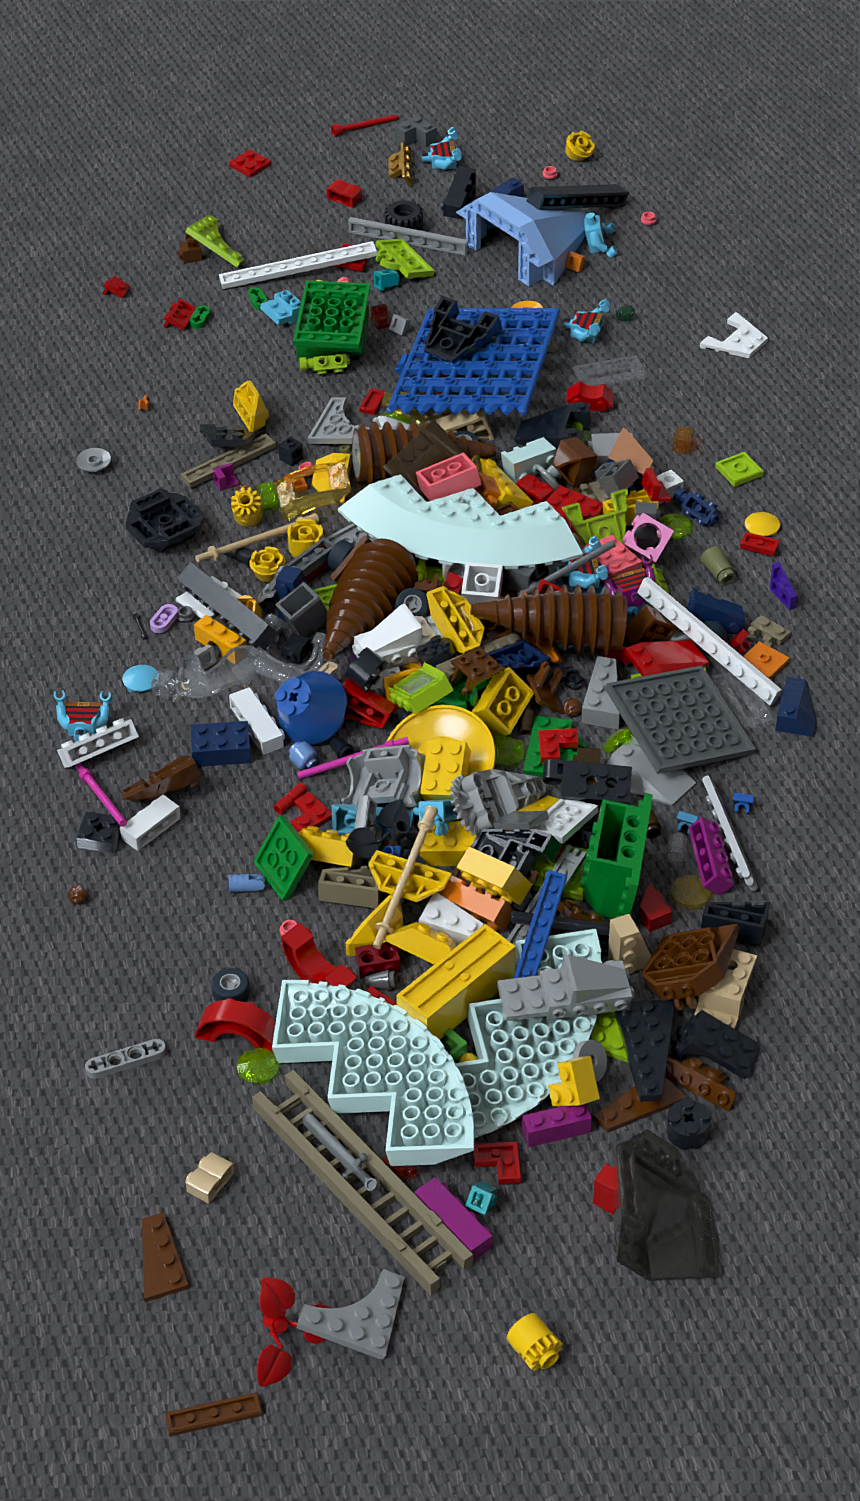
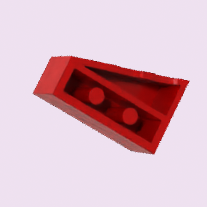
(367, 706)

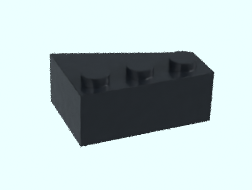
(460, 193)
(749, 917)

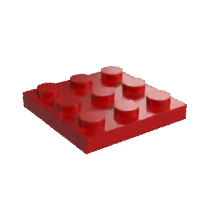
(563, 496)

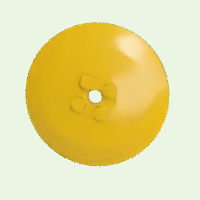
(449, 724)

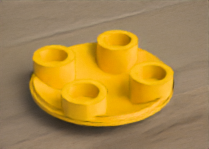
(762, 524)

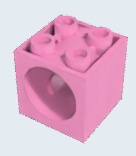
(663, 533)

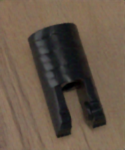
(242, 555)

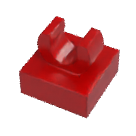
(739, 641)

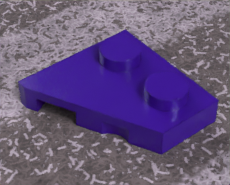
(782, 587)

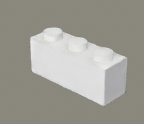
(150, 822)

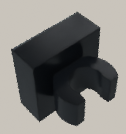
(411, 836)

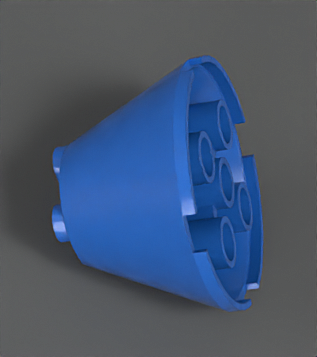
(311, 707)

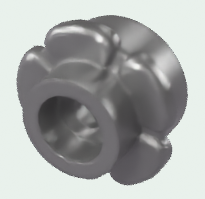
(185, 613)

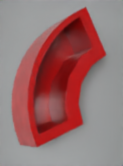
(598, 397)

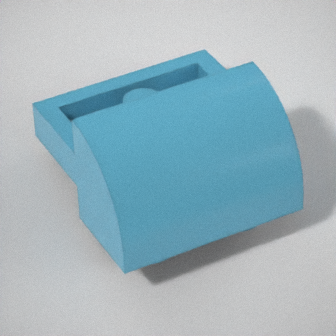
(283, 308)

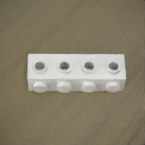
(92, 745)

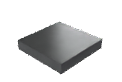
(521, 820)

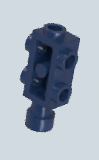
(705, 512)

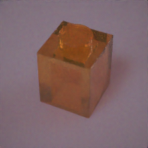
(683, 439)

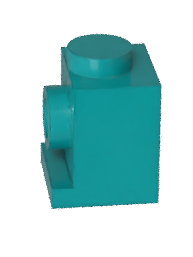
(385, 279)
(482, 1197)

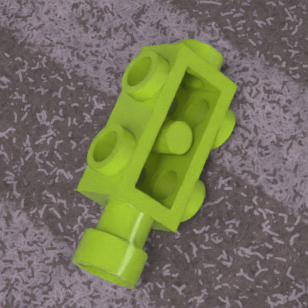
(329, 363)

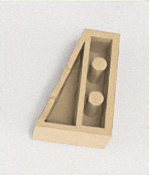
(465, 421)
(627, 944)

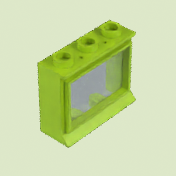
(420, 689)

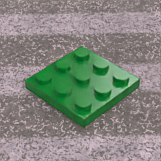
(283, 858)

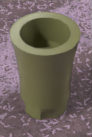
(718, 565)

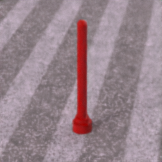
(337, 129)

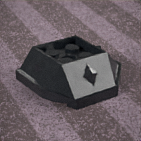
(163, 520)

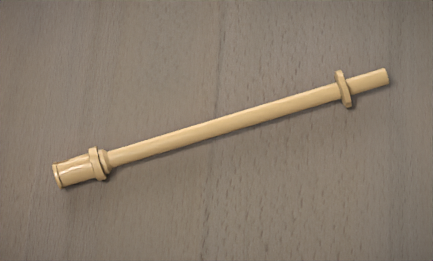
(213, 553)
(425, 826)

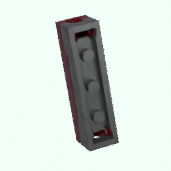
(313, 560)

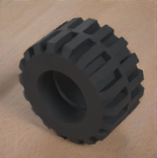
(404, 214)

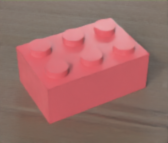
(448, 477)
(618, 559)

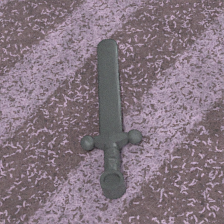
(353, 1165)

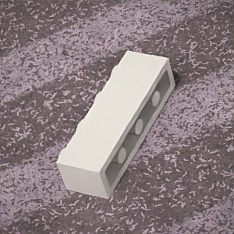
(262, 727)

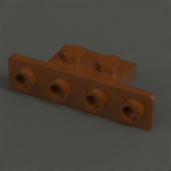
(701, 1081)

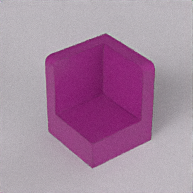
(225, 477)

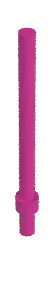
(342, 761)
(87, 776)

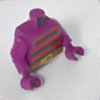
(630, 582)

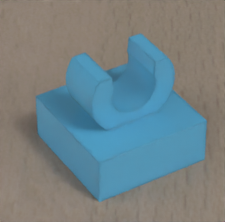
(685, 820)

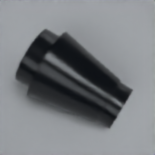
(341, 747)

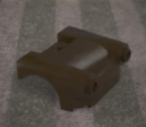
(423, 451)

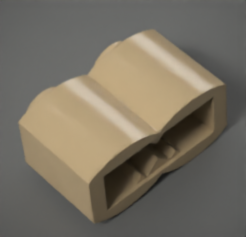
(209, 1177)

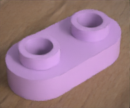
(161, 621)

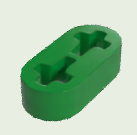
(256, 297)
(200, 317)

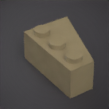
(349, 887)

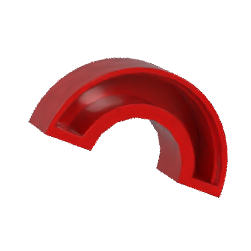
(309, 962)
(238, 1019)

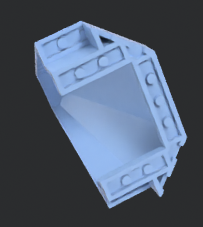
(542, 235)

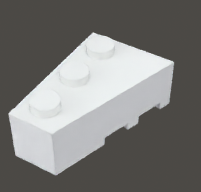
(449, 918)

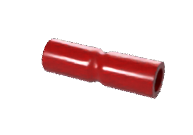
(284, 803)

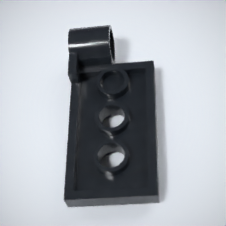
(574, 777)

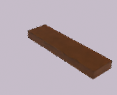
(213, 1414)

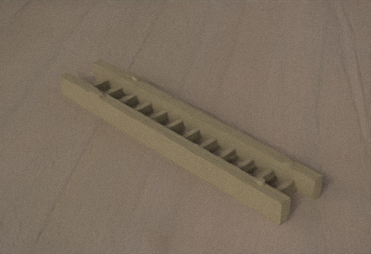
(353, 1199)

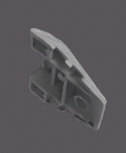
(665, 786)

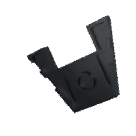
(225, 437)

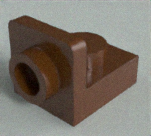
(426, 586)

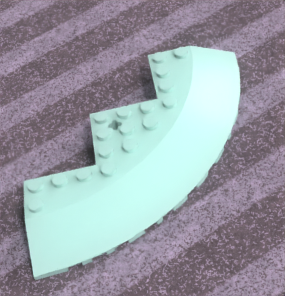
(461, 527)
(523, 1054)
(379, 1065)

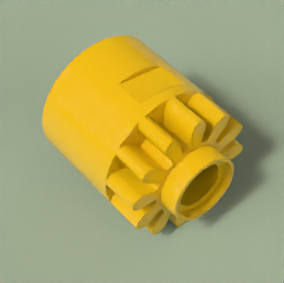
(247, 507)
(534, 1342)

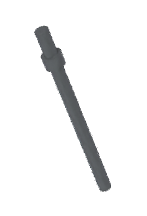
(574, 565)

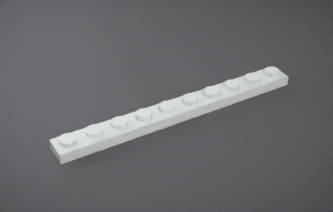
(297, 265)
(709, 641)

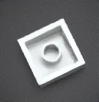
(482, 582)

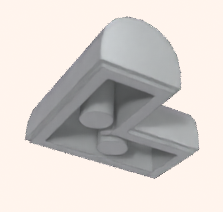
(366, 816)

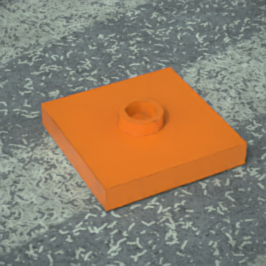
(766, 659)

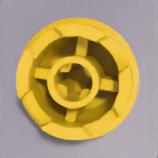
(579, 146)
(266, 563)

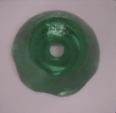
(625, 313)

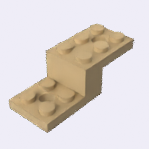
(727, 996)

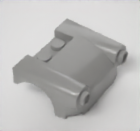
(386, 775)

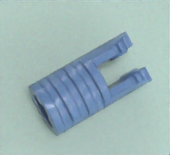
(246, 882)

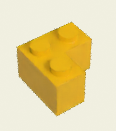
(576, 1084)

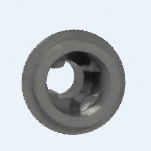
(383, 980)

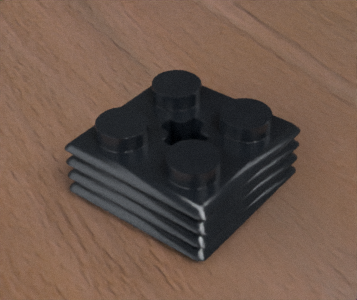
(98, 833)

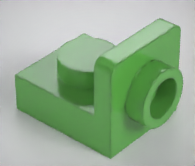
(454, 1044)

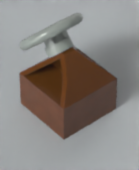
(572, 462)

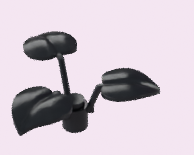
(392, 816)

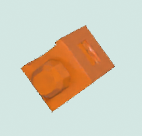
(488, 489)

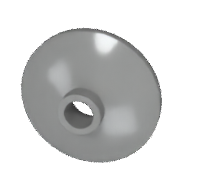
(93, 459)

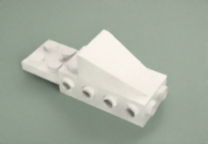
(397, 637)

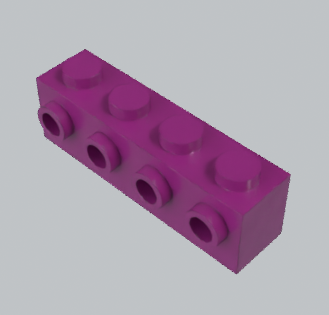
(711, 856)

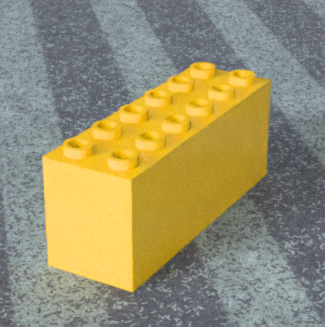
(461, 977)

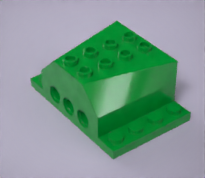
(332, 319)
(615, 857)

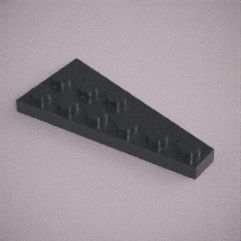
(646, 1041)

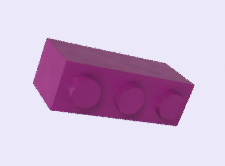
(556, 1124)

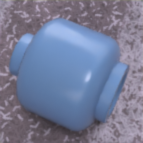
(303, 755)

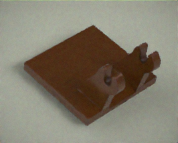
(476, 666)
(546, 693)

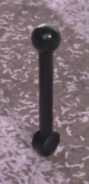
(136, 616)

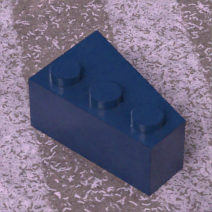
(724, 612)

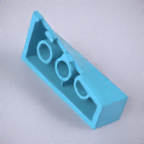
(345, 815)

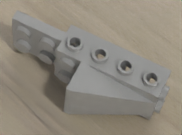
(570, 991)

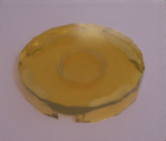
(689, 892)

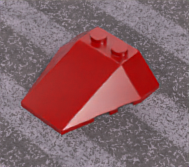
(662, 656)

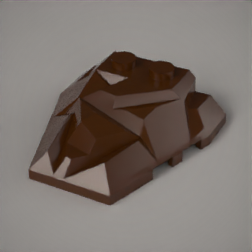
(173, 776)

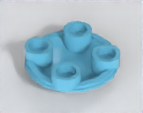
(139, 678)

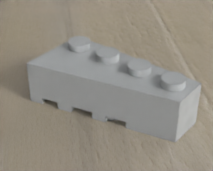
(598, 706)

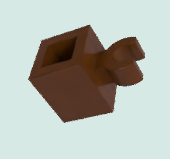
(190, 250)

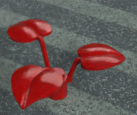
(274, 1300)

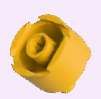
(303, 536)

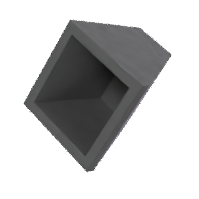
(303, 610)

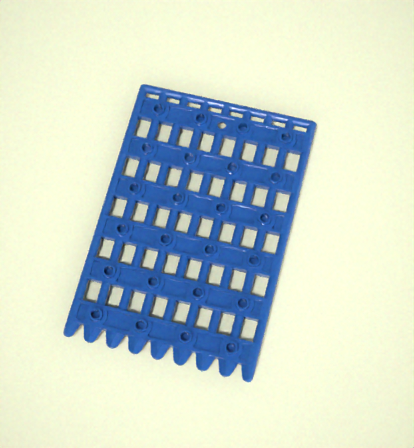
(509, 317)

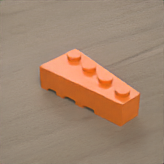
(481, 906)

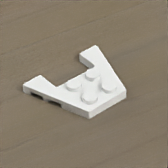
(742, 342)

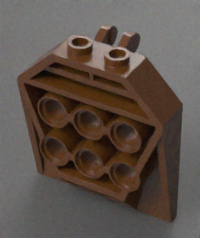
(690, 963)

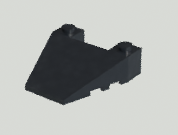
(455, 339)
(555, 424)
(518, 850)

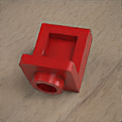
(116, 286)

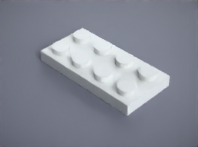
(567, 818)

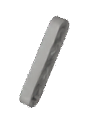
(126, 1061)

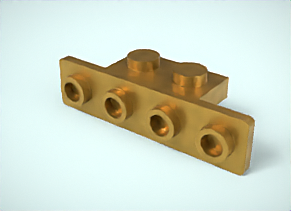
(401, 163)

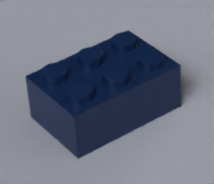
(220, 743)

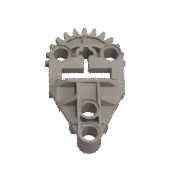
(505, 789)

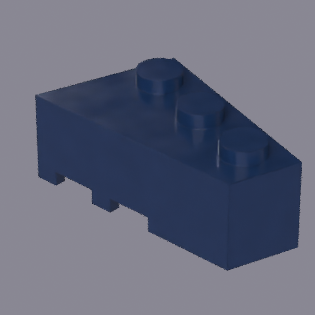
(286, 582)

